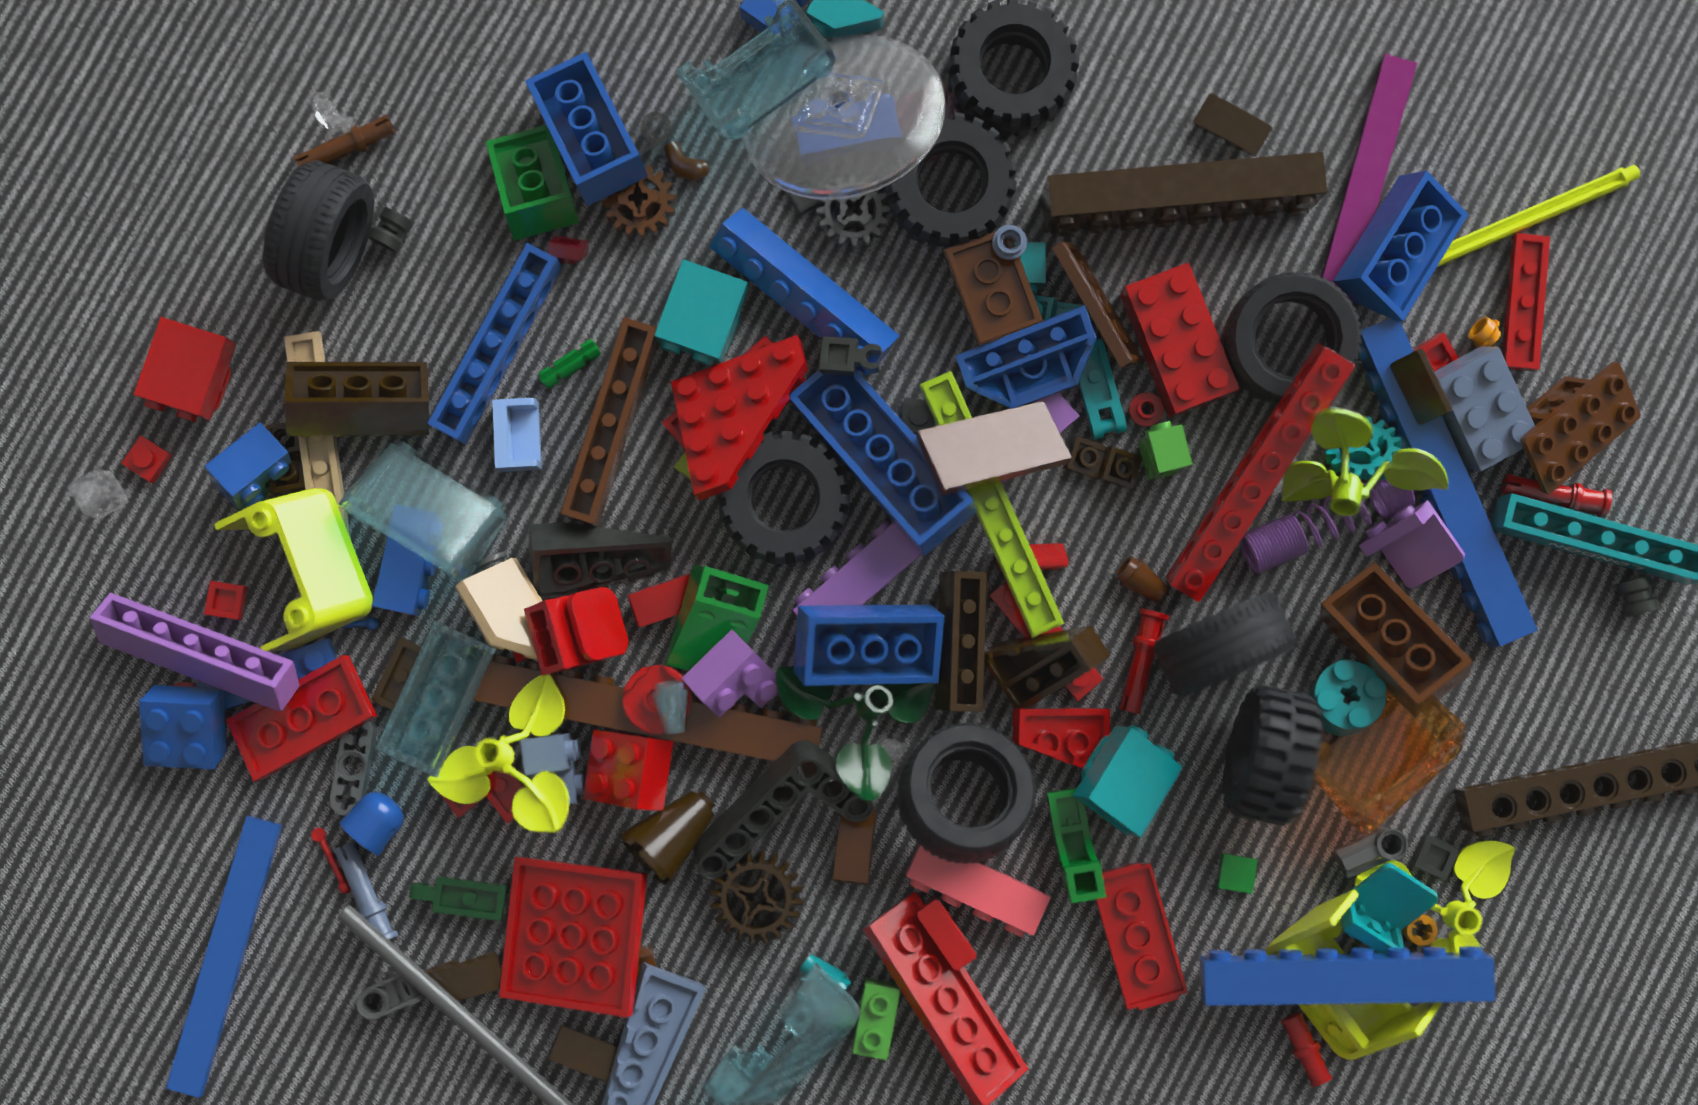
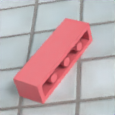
(981, 887)

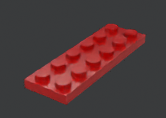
(946, 1003)

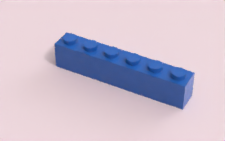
(798, 284)

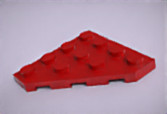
(729, 408)

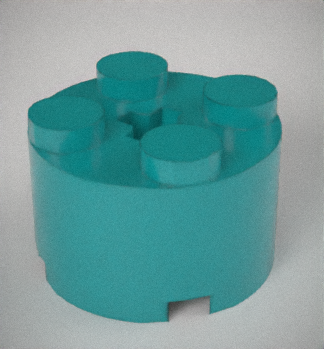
(1366, 696)

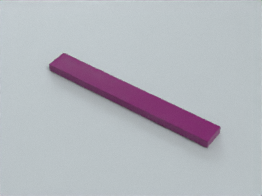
(1370, 160)

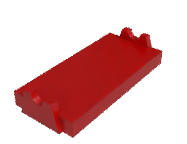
(1139, 937)

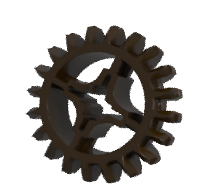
(772, 904)

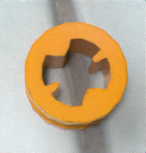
(1430, 934)

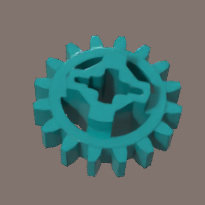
(1367, 459)

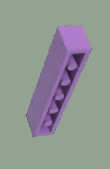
(195, 651)

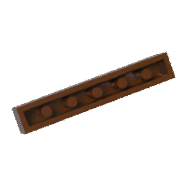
(610, 423)

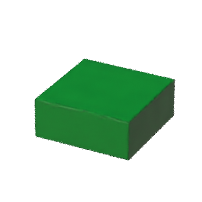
(1236, 873)

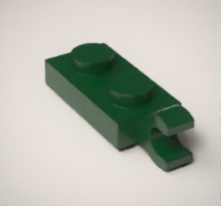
(463, 897)

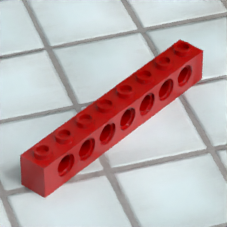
(1259, 472)

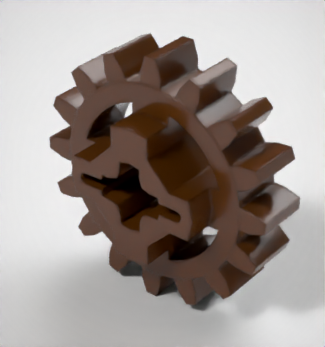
(652, 201)

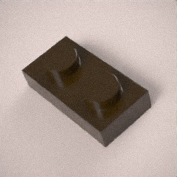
(396, 673)

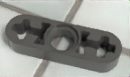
(340, 773)

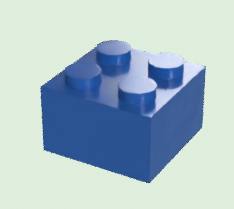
(183, 727)

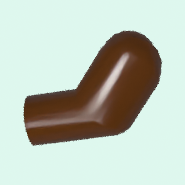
(683, 166)

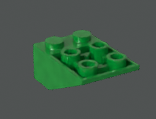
(710, 610)

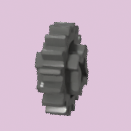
(862, 221)

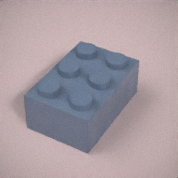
(1486, 408)

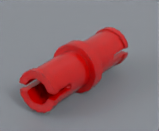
(1306, 1049)

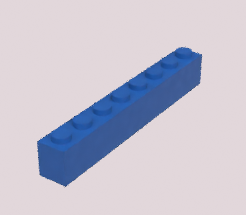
(1347, 977)

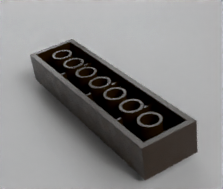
(1183, 193)

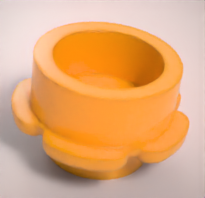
(1484, 332)

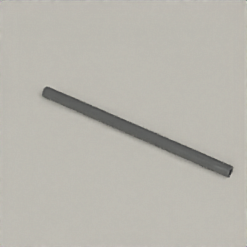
(451, 1007)

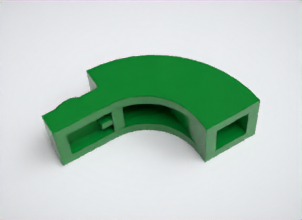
(1074, 847)

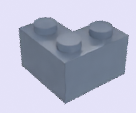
(558, 756)

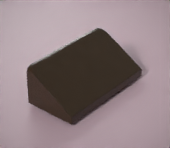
(1420, 386)

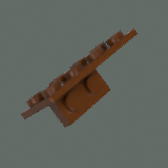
(1576, 423)

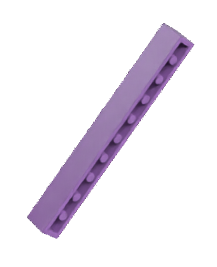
(891, 551)

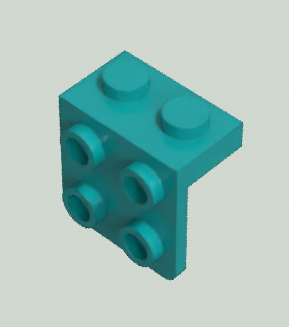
(1385, 906)

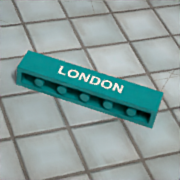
(1596, 538)

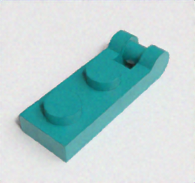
(1100, 393)

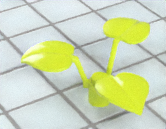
(545, 800)
(1485, 872)

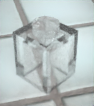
(98, 493)

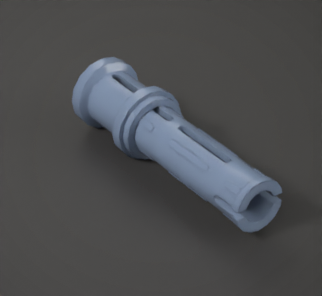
(363, 890)

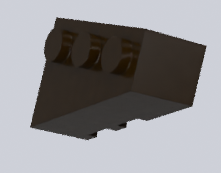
(1040, 665)

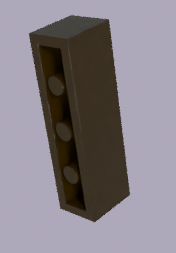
(963, 641)

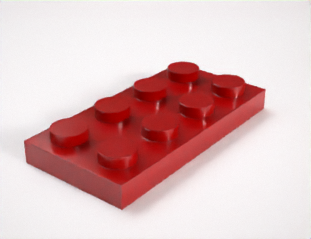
(319, 712)

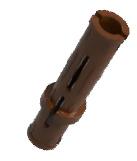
(350, 142)

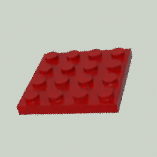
(573, 936)

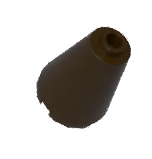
(668, 836)

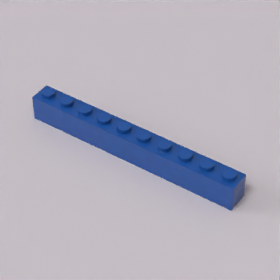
(1484, 571)

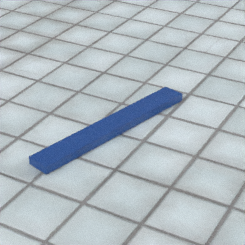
(224, 956)

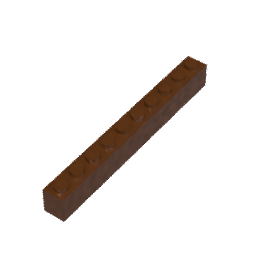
(602, 705)

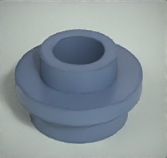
(1016, 234)

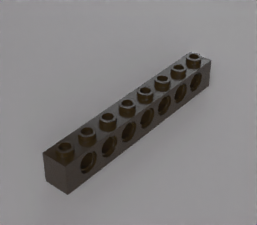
(1476, 801)

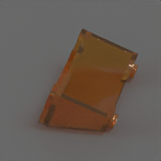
(1388, 762)

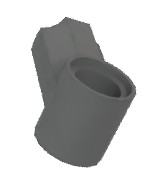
(1368, 852)

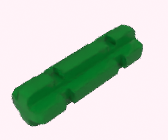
(569, 363)

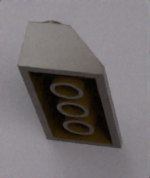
(356, 399)

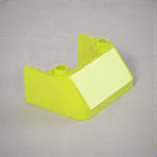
(319, 557)
(1353, 1027)

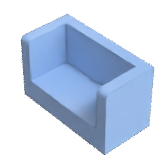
(516, 434)

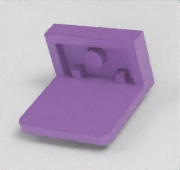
(1415, 544)

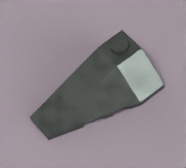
(583, 557)

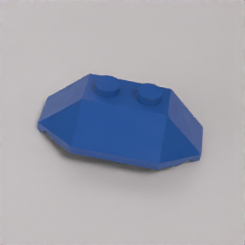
(1031, 361)

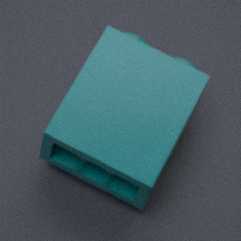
(701, 313)
(1127, 779)

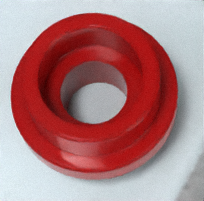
(1139, 417)

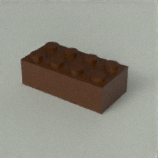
(1395, 639)

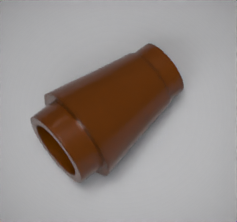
(1139, 578)

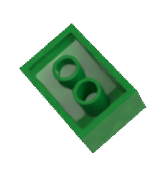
(531, 182)

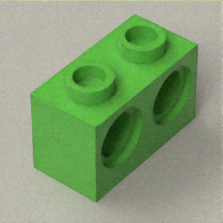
(1164, 451)
(876, 1018)

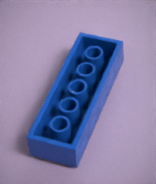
(881, 456)

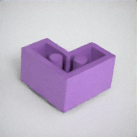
(729, 673)

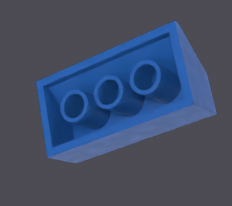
(1401, 246)

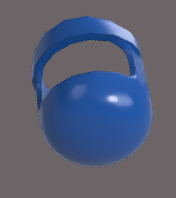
(373, 821)

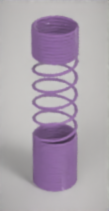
(1286, 540)

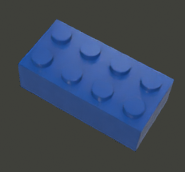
(586, 128)
(868, 644)

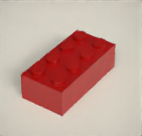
(1179, 340)

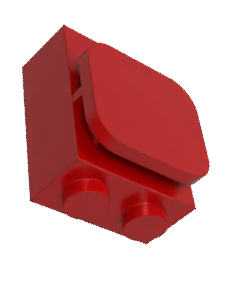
(185, 370)
(576, 630)

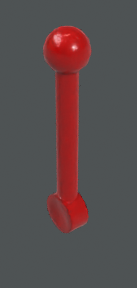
(319, 835)

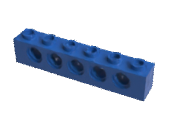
(495, 344)

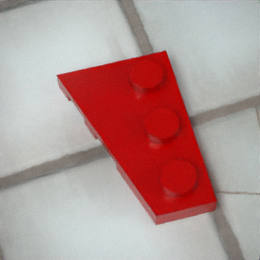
(1061, 732)

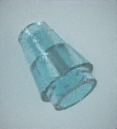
(671, 705)

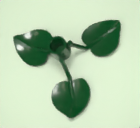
(859, 767)

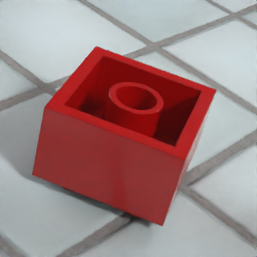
(628, 770)

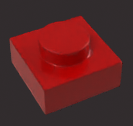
(147, 459)
(226, 600)

